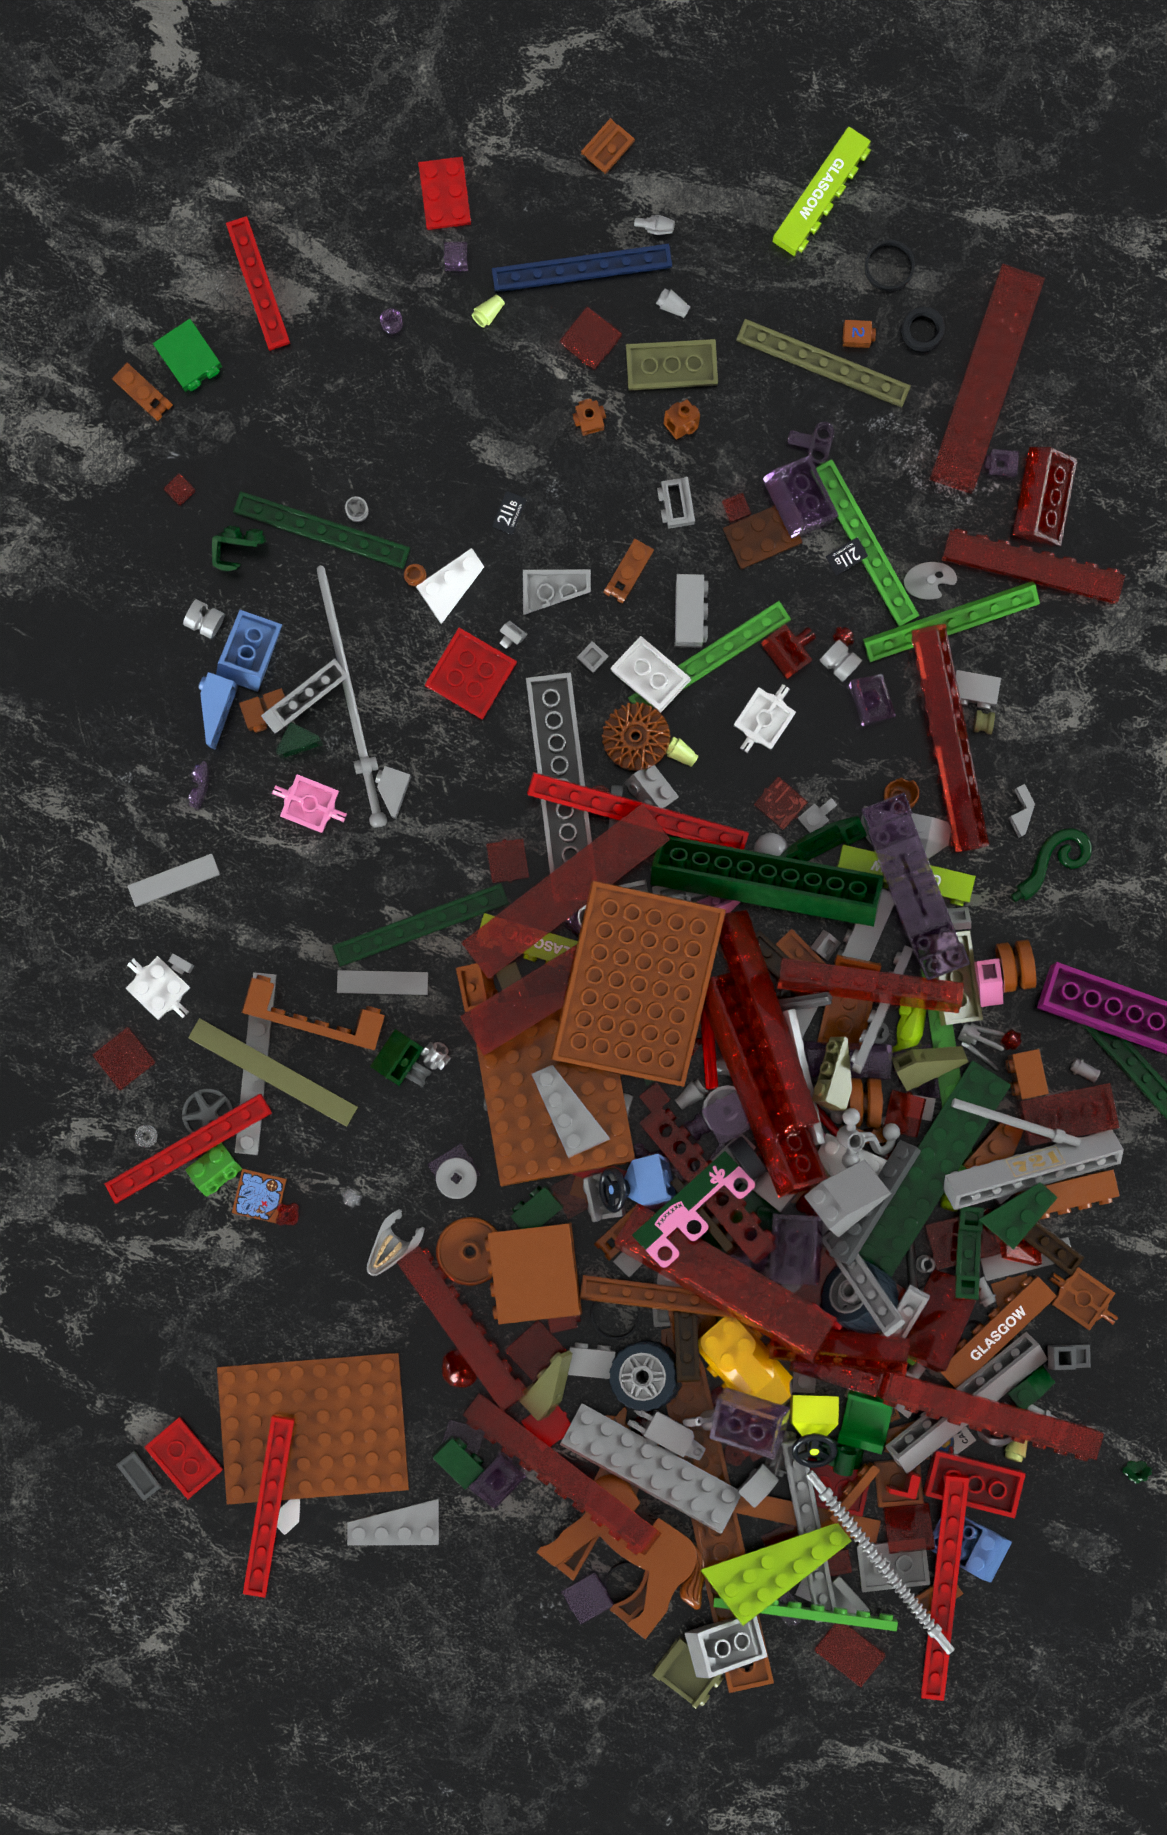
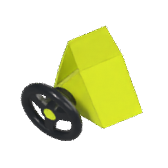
(814, 1419)

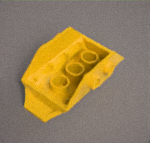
(744, 1361)

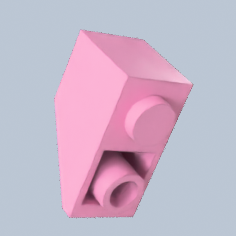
(989, 982)

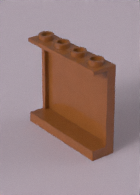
(533, 1273)

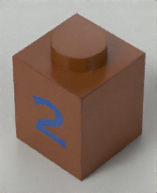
(858, 333)

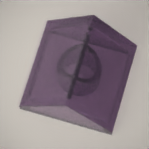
(871, 699)
(497, 1480)

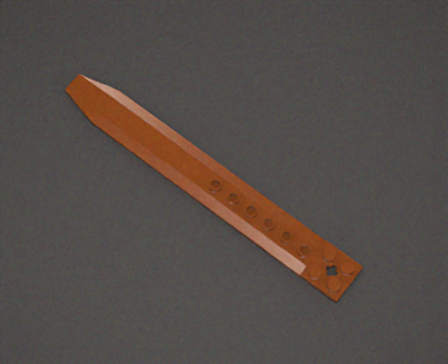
(714, 1547)

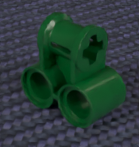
(846, 1460)

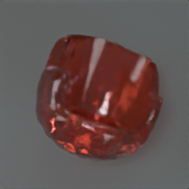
(457, 1370)

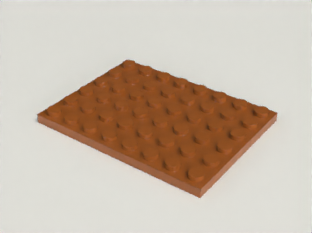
(638, 983)
(520, 1124)
(343, 1433)

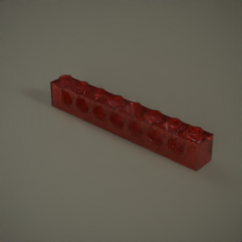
(654, 1126)

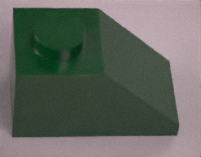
(1031, 1388)

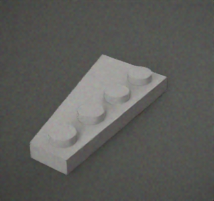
(570, 1117)
(402, 1526)

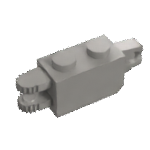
(669, 1434)

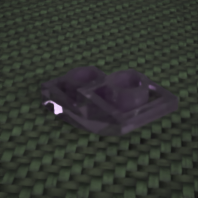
(201, 777)

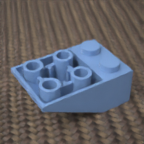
(980, 1550)

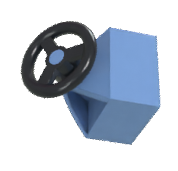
(645, 1182)

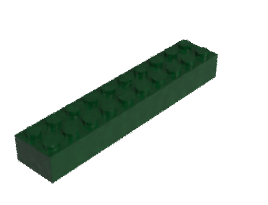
(768, 880)
(941, 1153)

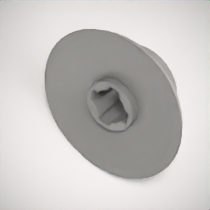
(449, 1187)

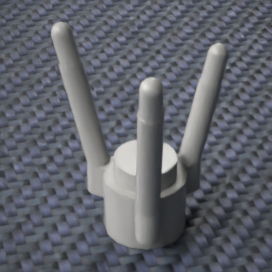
(970, 1034)

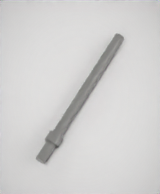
(1056, 1135)

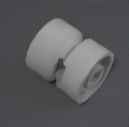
(203, 619)
(840, 660)

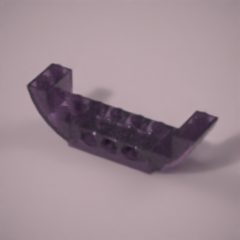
(913, 887)

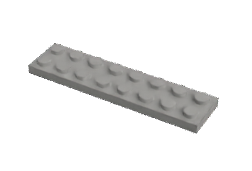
(651, 1468)

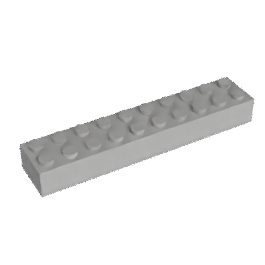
(558, 757)

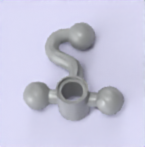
(851, 1118)

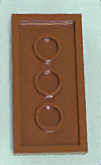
(845, 1015)

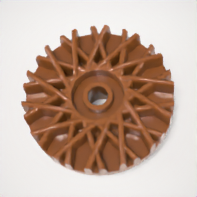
(626, 723)
(452, 1251)

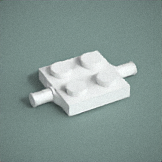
(764, 718)
(157, 988)

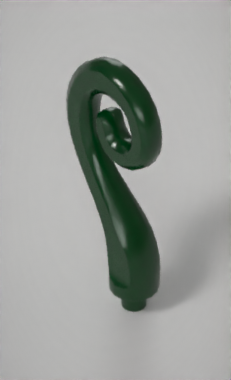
(1033, 883)

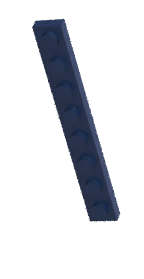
(582, 267)

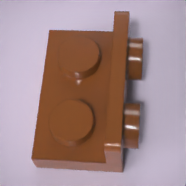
(474, 986)

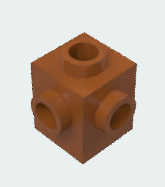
(682, 419)
(589, 424)

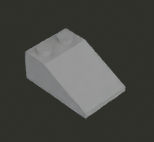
(847, 1197)
(724, 1646)

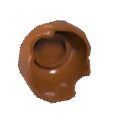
(900, 786)

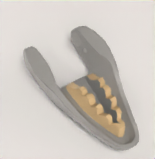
(389, 1247)

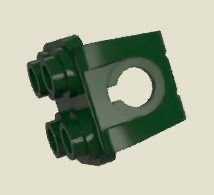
(234, 536)

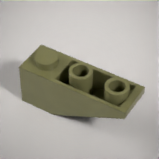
(926, 1064)
(834, 1079)
(549, 1388)

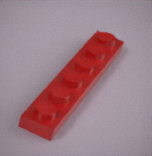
(258, 283)

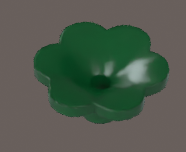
(1137, 1471)

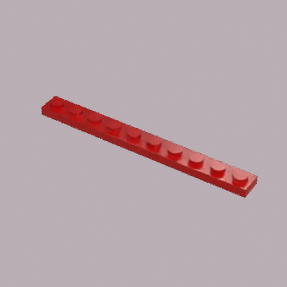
(618, 807)
(945, 1583)

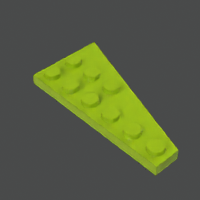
(761, 1577)

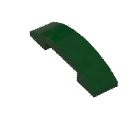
(826, 838)
(968, 1253)

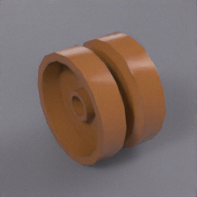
(1017, 965)
(867, 1102)

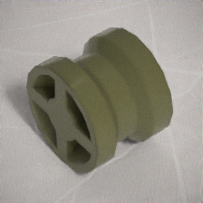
(984, 722)

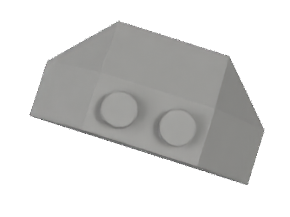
(932, 833)

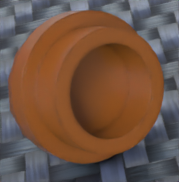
(415, 574)

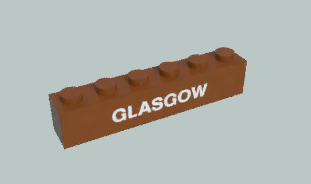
(998, 1329)

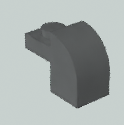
(1068, 1356)

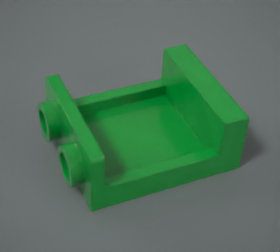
(188, 355)
(865, 1422)

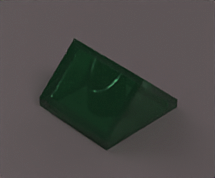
(296, 741)

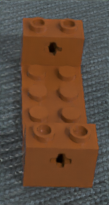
(365, 1032)

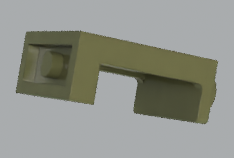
(679, 1674)

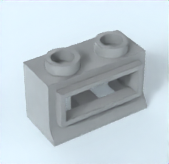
(686, 500)

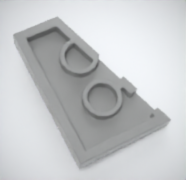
(551, 587)

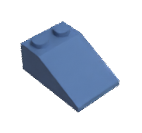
(248, 650)
(216, 700)

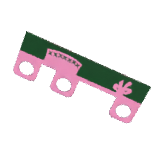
(683, 1207)

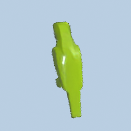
(909, 1027)

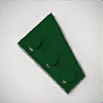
(1018, 1216)

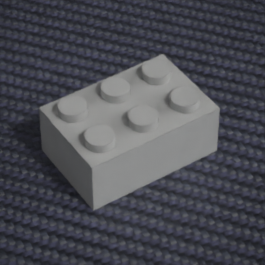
(690, 611)

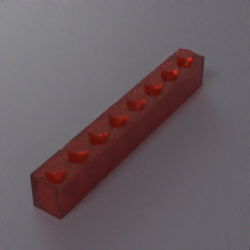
(1032, 566)
(870, 985)
(461, 1328)

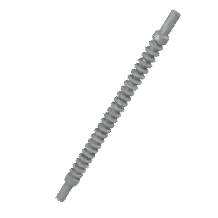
(934, 1630)

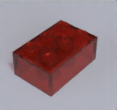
(943, 1241)

